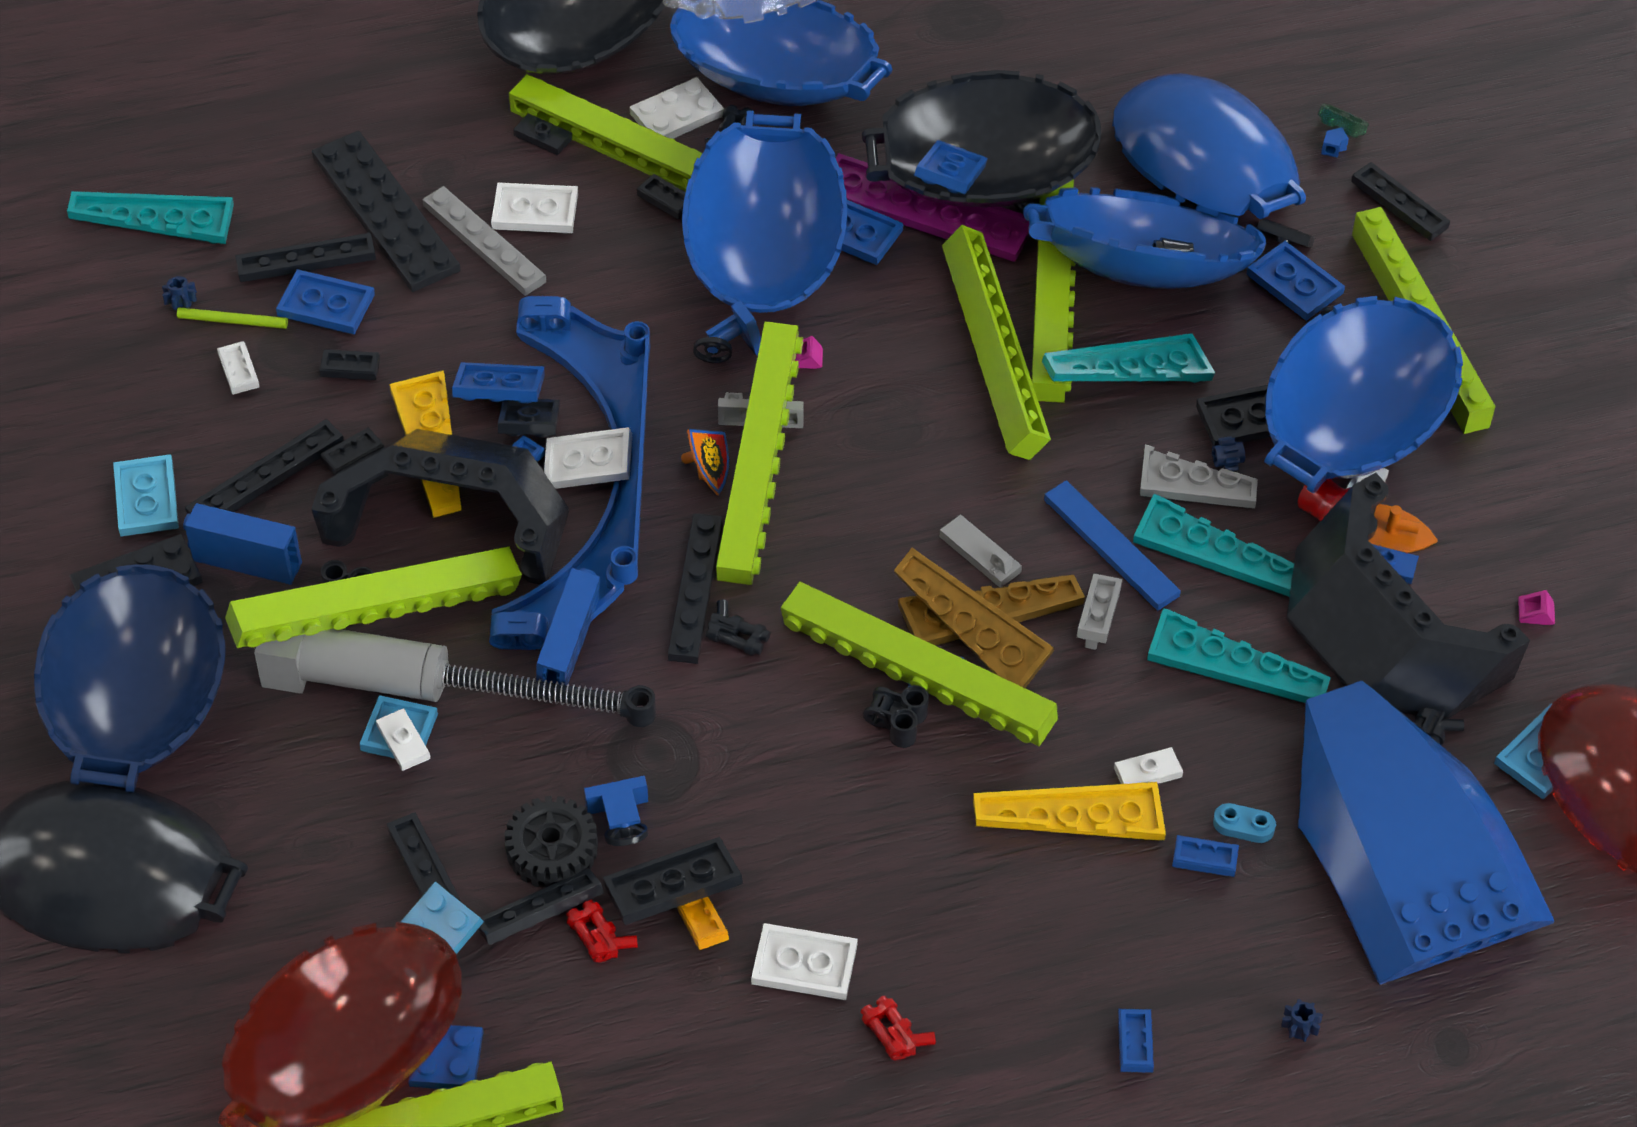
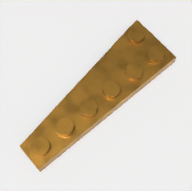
(1018, 600)
(985, 629)

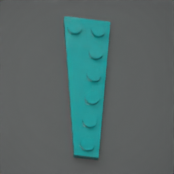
(174, 215)
(1142, 360)
(1178, 534)
(1192, 648)

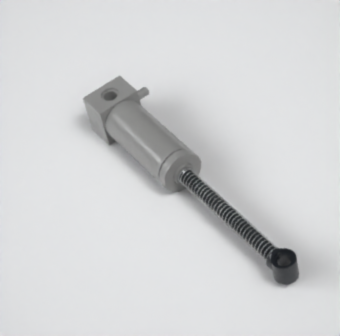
(419, 672)

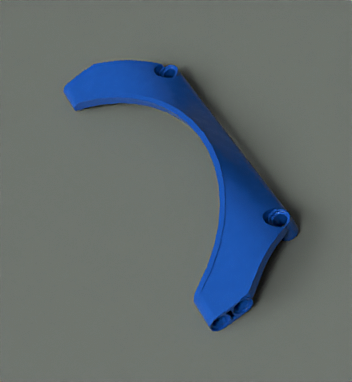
(615, 373)

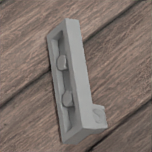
(733, 411)
(980, 551)
(1099, 610)

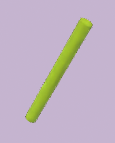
(232, 318)

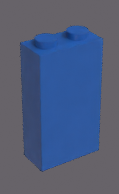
(243, 543)
(569, 627)

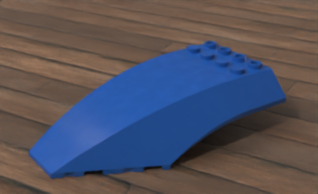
(1408, 837)

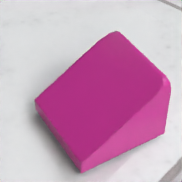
(811, 354)
(1536, 608)

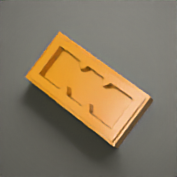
(703, 923)

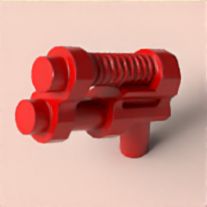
(601, 942)
(898, 1039)

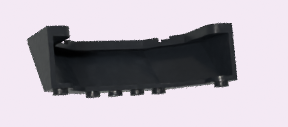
(456, 462)
(1378, 628)

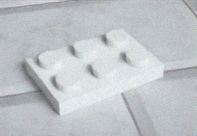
(678, 109)
(534, 207)
(588, 458)
(804, 961)

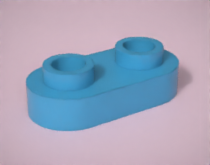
(1244, 823)

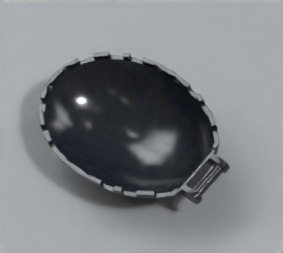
(562, 34)
(1027, 128)
(110, 867)

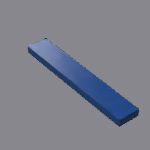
(1112, 545)

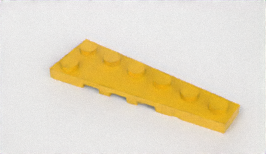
(424, 406)
(1088, 810)

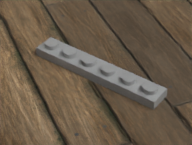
(484, 240)

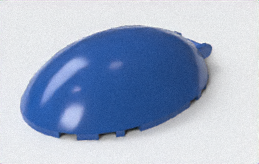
(787, 58)
(1207, 146)
(765, 213)
(1117, 234)
(1360, 389)

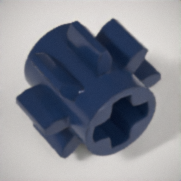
(179, 293)
(1228, 454)
(1301, 1020)

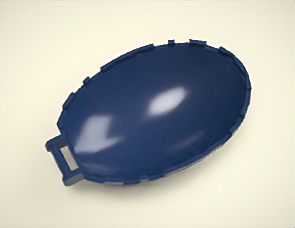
(128, 672)

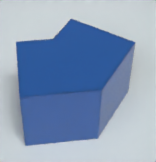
(1335, 142)

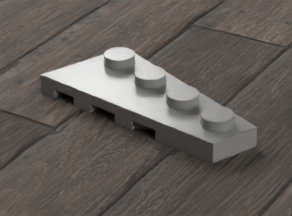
(1194, 481)

